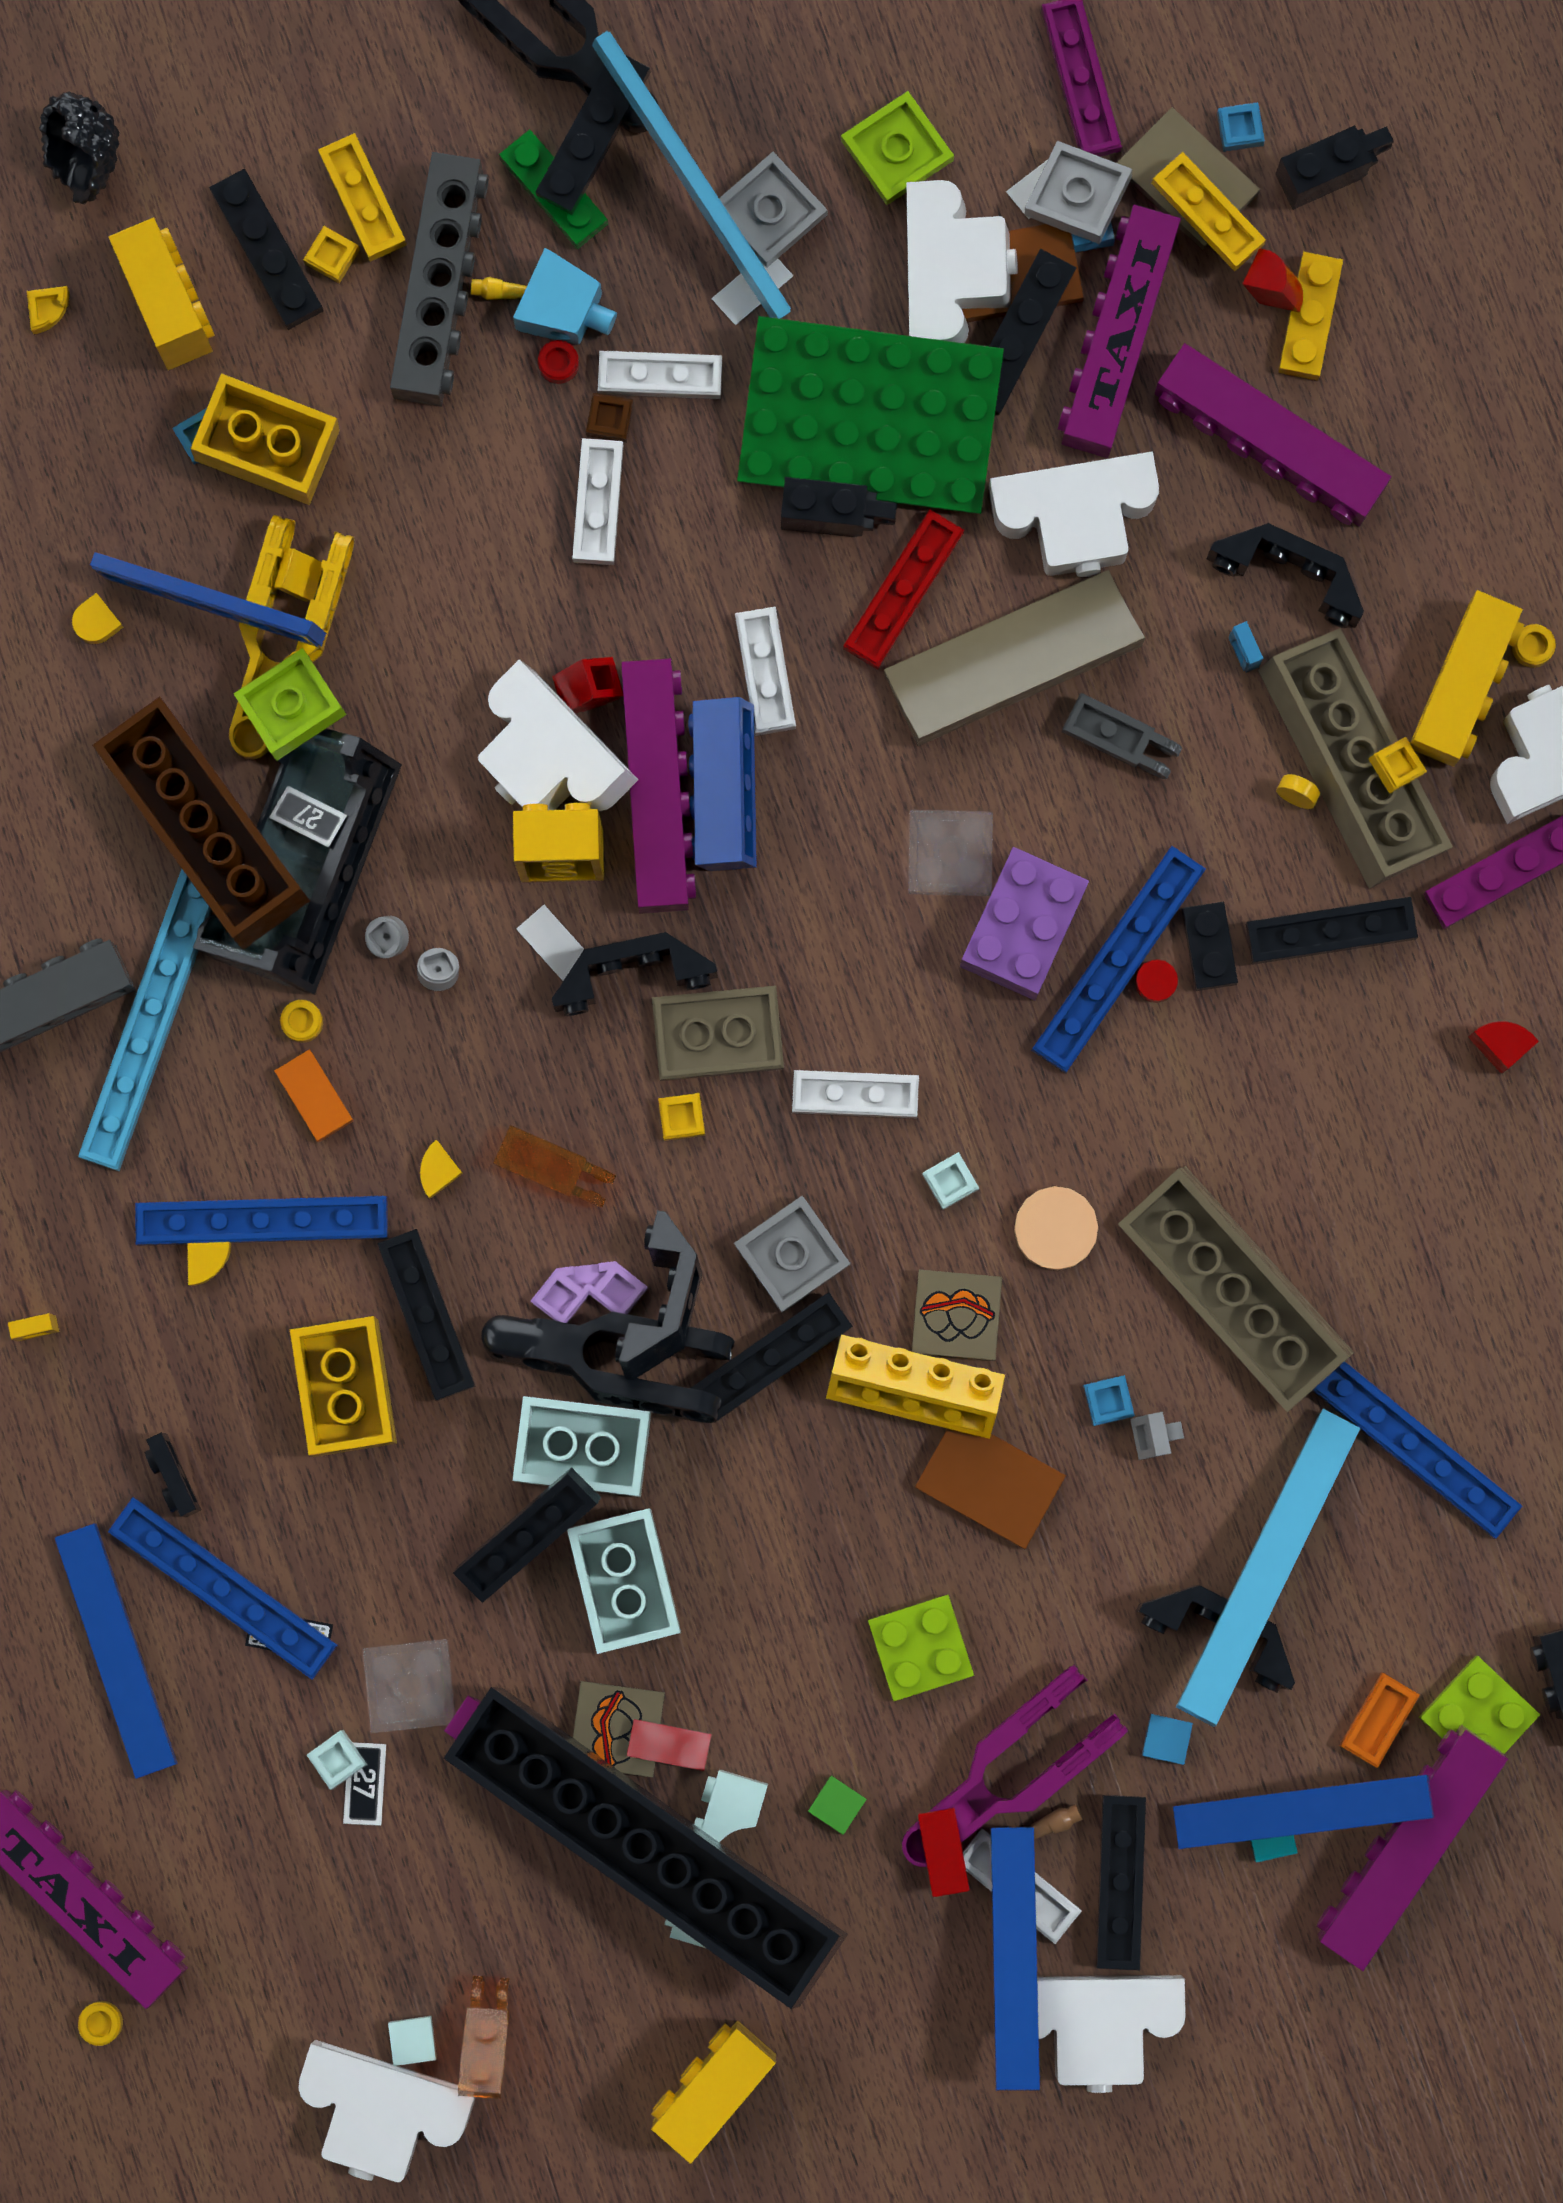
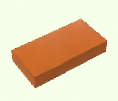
(314, 1095)
(1379, 1720)

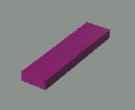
(1081, 77)

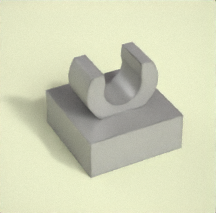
(1153, 1435)

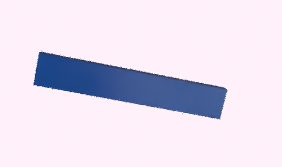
(208, 600)
(1118, 959)
(261, 1220)
(1418, 1449)
(223, 1588)
(116, 1650)
(1303, 1811)
(1015, 1959)

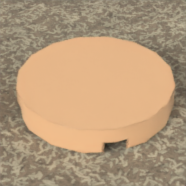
(1056, 1228)

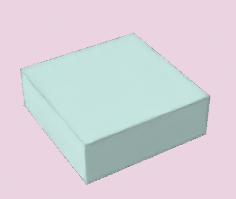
(950, 1181)
(336, 1759)
(412, 2040)

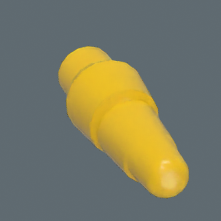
(495, 288)

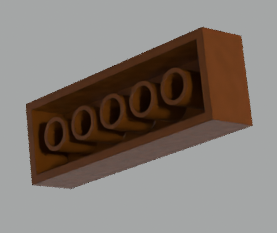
(201, 823)

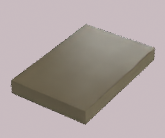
(1162, 145)
(717, 1033)

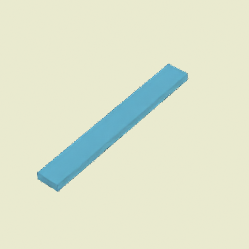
(690, 175)
(146, 1028)
(1267, 1568)

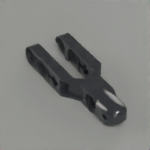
(580, 68)
(560, 1347)

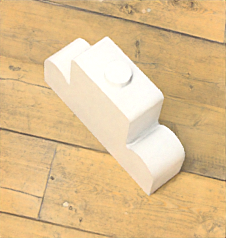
(953, 261)
(1077, 510)
(548, 748)
(1535, 777)
(1102, 2024)
(379, 2110)

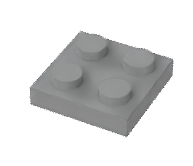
(1078, 192)
(772, 208)
(792, 1254)

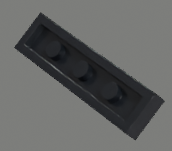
(587, 141)
(266, 249)
(1028, 318)
(1331, 930)
(426, 1315)
(775, 1354)
(527, 1535)
(1121, 1882)

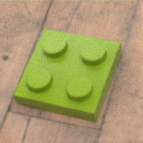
(897, 147)
(289, 704)
(920, 1647)
(1481, 1704)

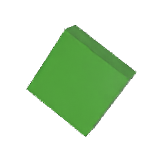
(837, 1805)

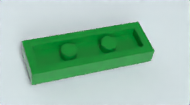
(528, 163)

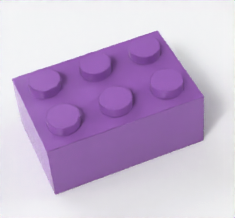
(1024, 923)

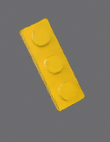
(362, 197)
(1208, 211)
(1310, 327)

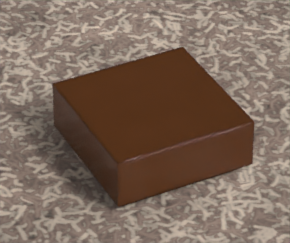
(609, 417)

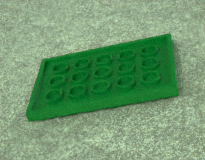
(871, 412)

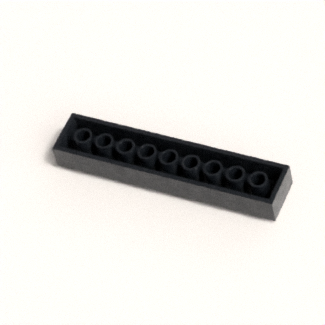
(646, 1847)

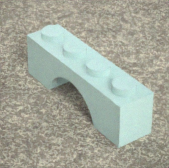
(732, 1806)

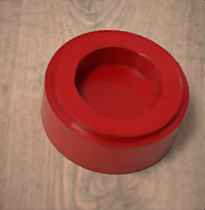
(558, 361)
(1156, 981)

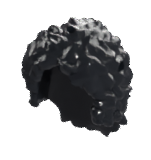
(79, 144)

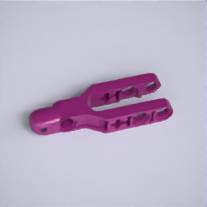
(974, 1802)

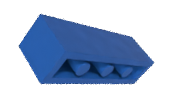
(723, 784)

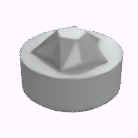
(386, 936)
(438, 969)

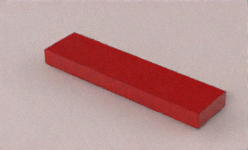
(903, 589)

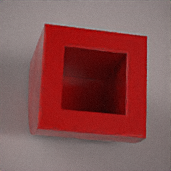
(1273, 282)
(588, 684)
(1503, 1043)

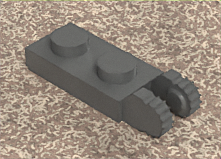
(1118, 735)

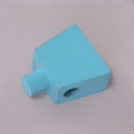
(562, 302)

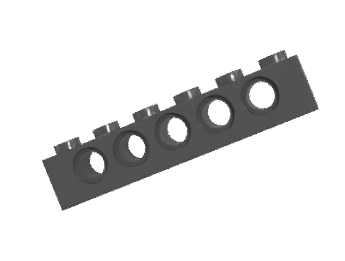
(446, 177)

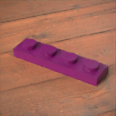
(1497, 874)

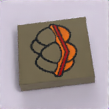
(956, 1315)
(606, 1722)

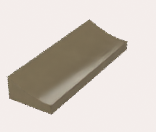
(1013, 657)
(1336, 731)
(1236, 1288)

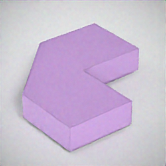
(571, 1286)

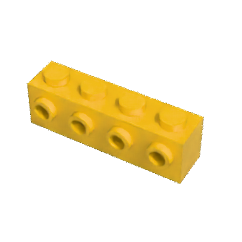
(1466, 678)
(915, 1386)

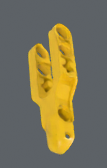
(321, 611)

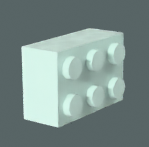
(597, 1441)
(624, 1580)

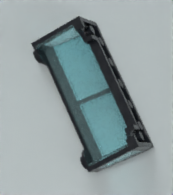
(353, 780)

